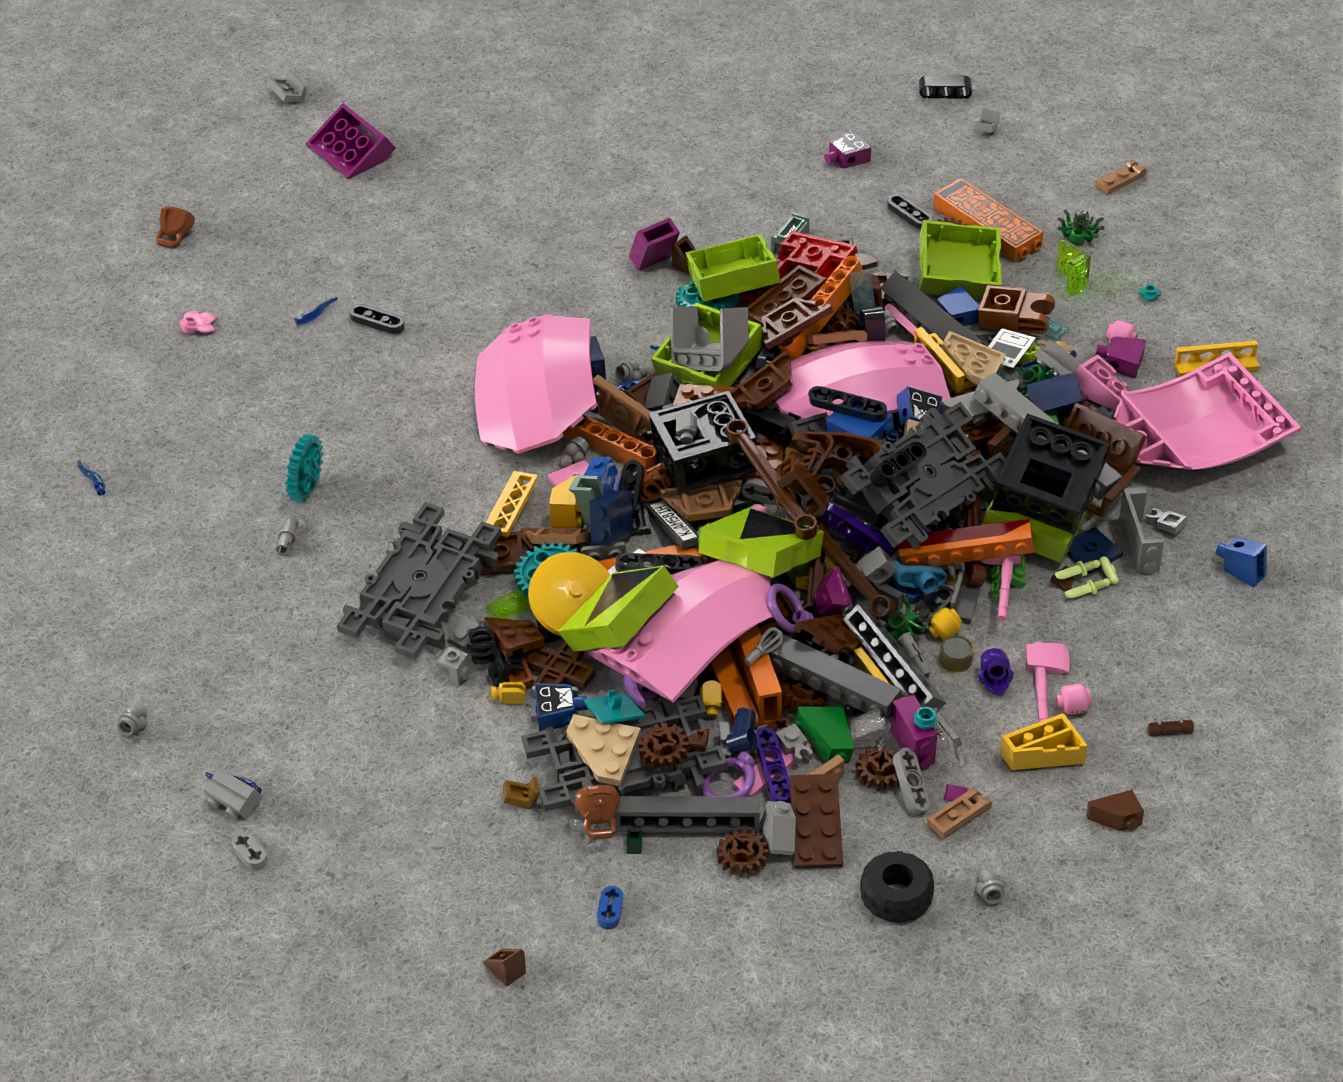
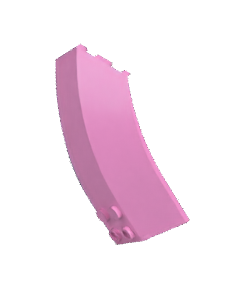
(863, 369)
(534, 382)
(1205, 417)
(691, 627)

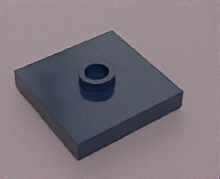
(1092, 546)

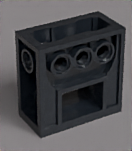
(709, 445)
(1054, 468)

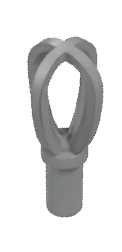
(762, 647)

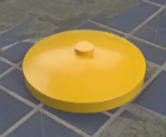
(563, 586)

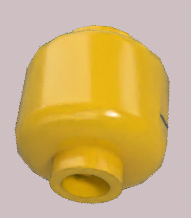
(945, 624)

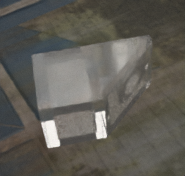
(867, 730)

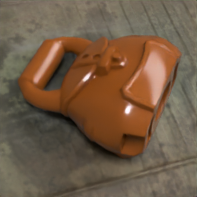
(174, 223)
(654, 480)
(598, 806)

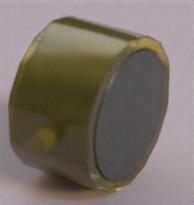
(956, 654)

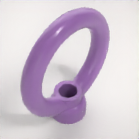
(799, 614)
(743, 764)

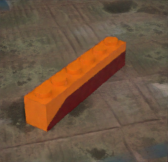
(970, 544)

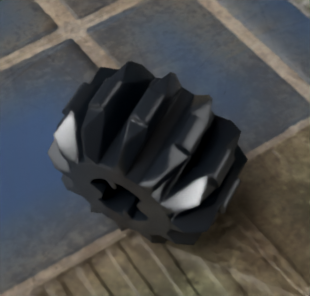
(481, 645)

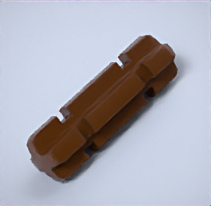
(1170, 728)

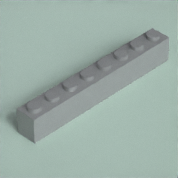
(1012, 409)

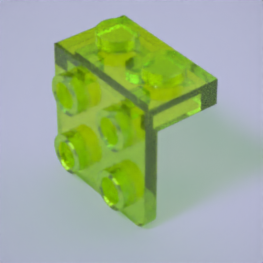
(1074, 264)

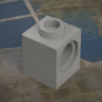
(877, 566)

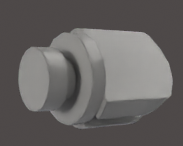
(686, 426)

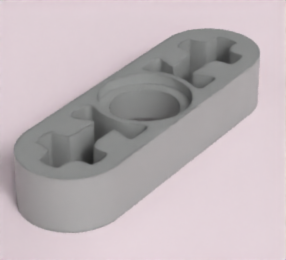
(909, 792)

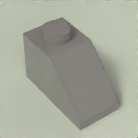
(779, 827)

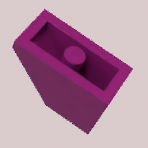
(832, 594)

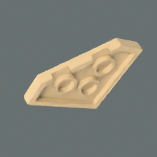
(972, 357)
(604, 747)

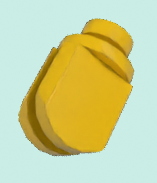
(509, 693)
(712, 697)

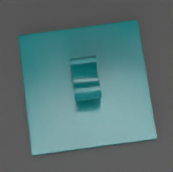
(613, 708)

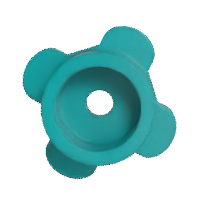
(1149, 292)

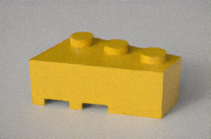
(1044, 745)

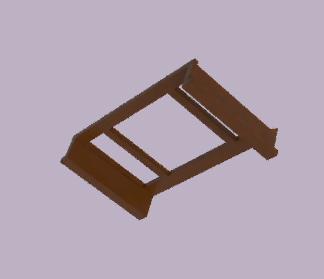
(1006, 438)

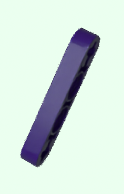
(855, 534)
(775, 766)

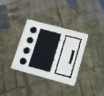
(1011, 344)

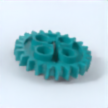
(689, 295)
(304, 467)
(529, 564)

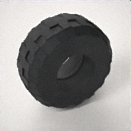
(893, 903)

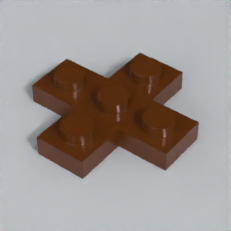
(560, 666)

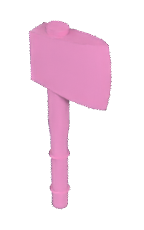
(1006, 577)
(1044, 659)

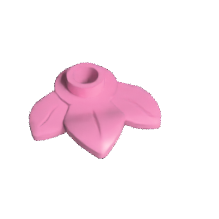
(197, 322)

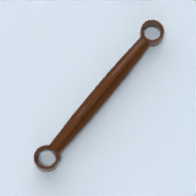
(769, 477)
(816, 566)
(849, 569)
(975, 573)

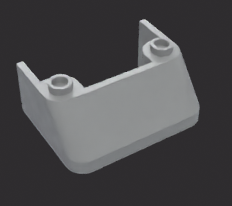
(691, 343)

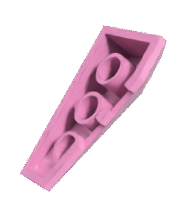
(1099, 382)

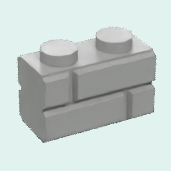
(232, 794)

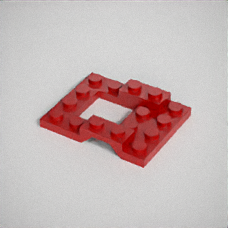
(811, 253)

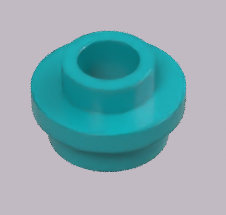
(925, 718)

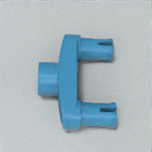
(921, 577)

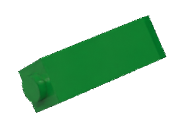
(826, 731)

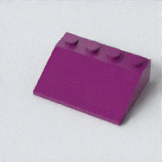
(350, 143)

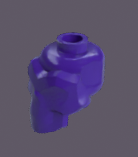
(995, 671)

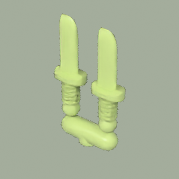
(1089, 587)

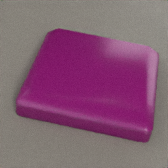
(953, 792)

